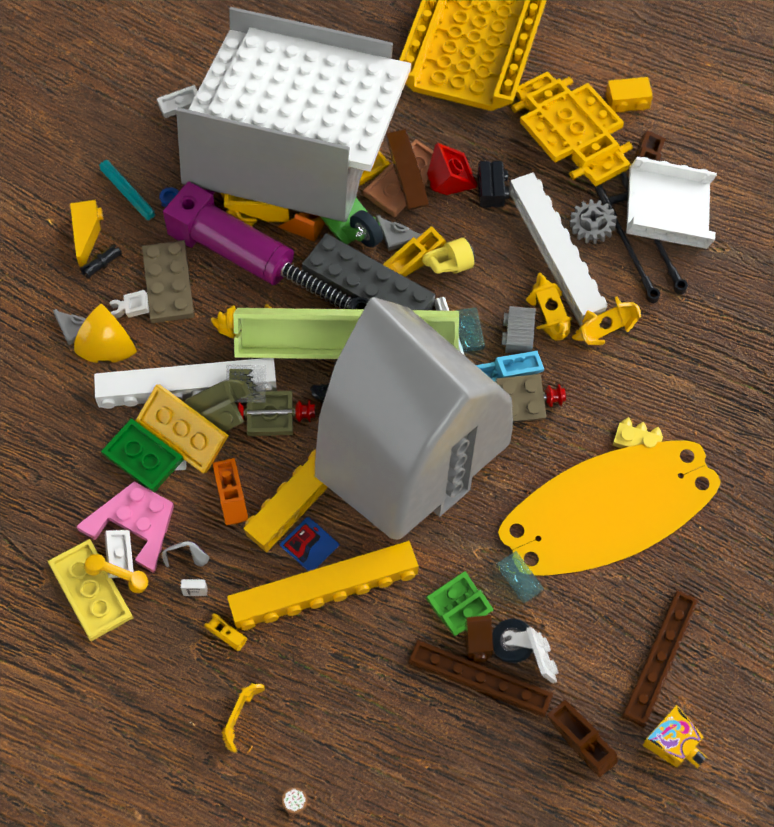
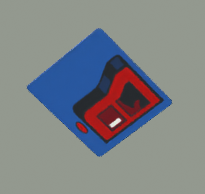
(309, 544)

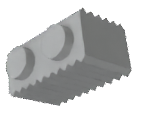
(520, 330)

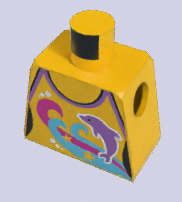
(676, 740)

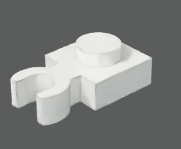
(133, 305)

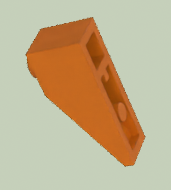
(230, 491)

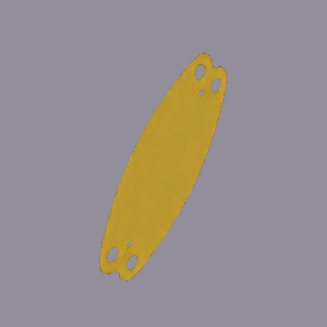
(610, 507)

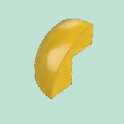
(103, 338)

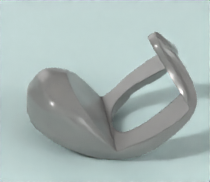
(199, 556)

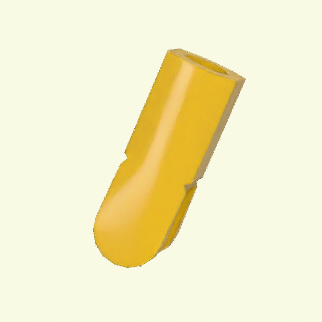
(227, 634)

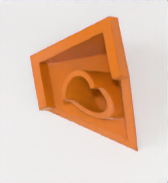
(304, 225)

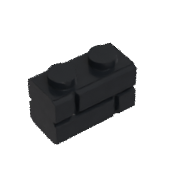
(492, 184)

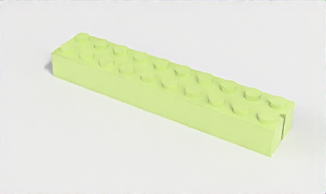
(313, 331)

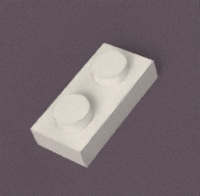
(183, 99)
(118, 549)

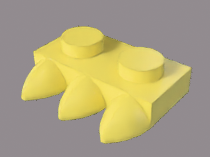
(631, 436)

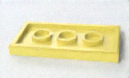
(91, 597)

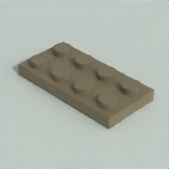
(168, 281)

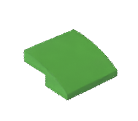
(457, 601)

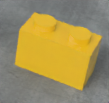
(629, 94)

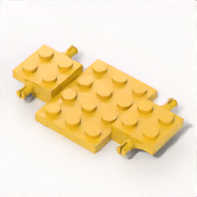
(573, 124)

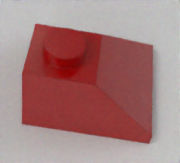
(450, 171)

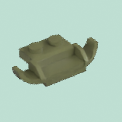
(218, 403)

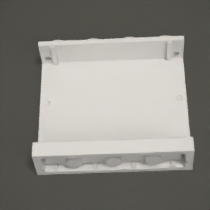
(669, 202)

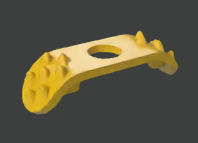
(246, 695)

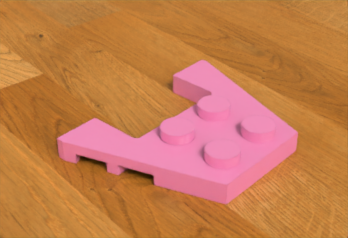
(140, 513)

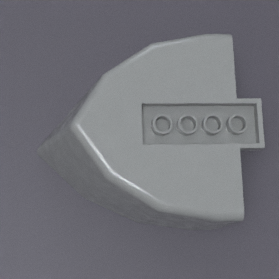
(406, 420)

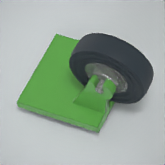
(359, 227)

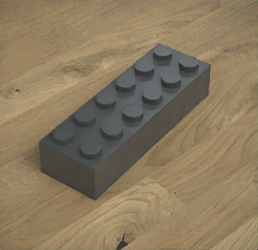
(362, 276)

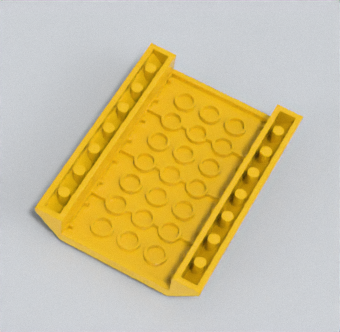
(471, 49)

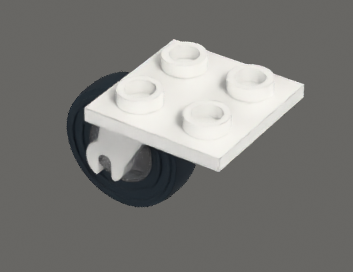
(517, 640)

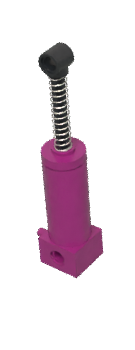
(196, 219)

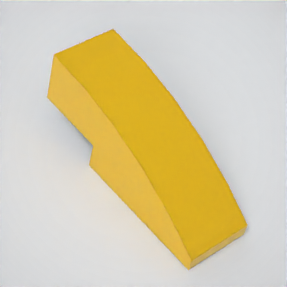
(410, 255)

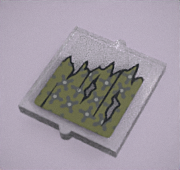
(255, 379)

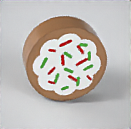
(294, 801)

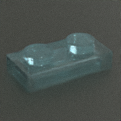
(470, 330)
(520, 577)

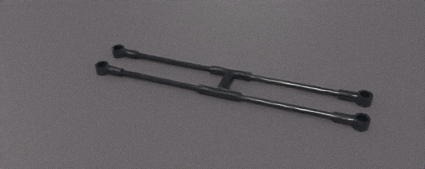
(644, 279)

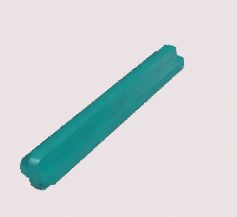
(127, 190)

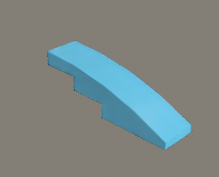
(513, 365)

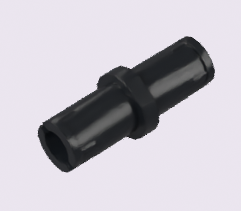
(100, 261)

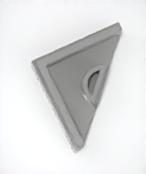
(395, 234)
(69, 325)

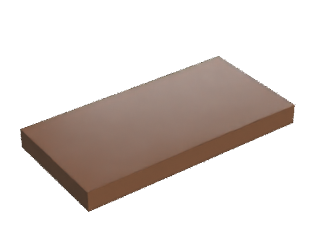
(385, 188)

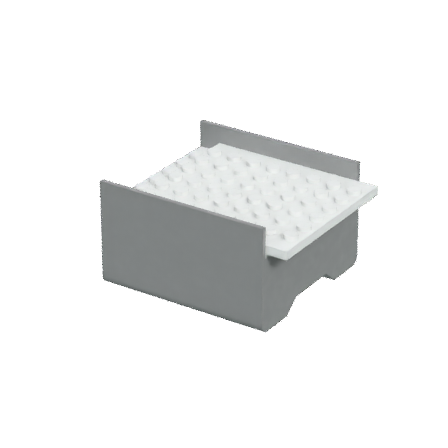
(290, 114)

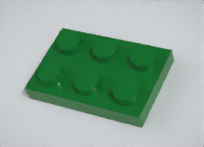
(142, 455)

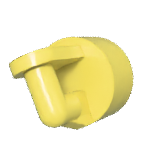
(453, 257)

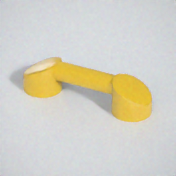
(96, 563)

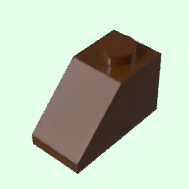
(478, 638)

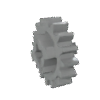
(593, 221)

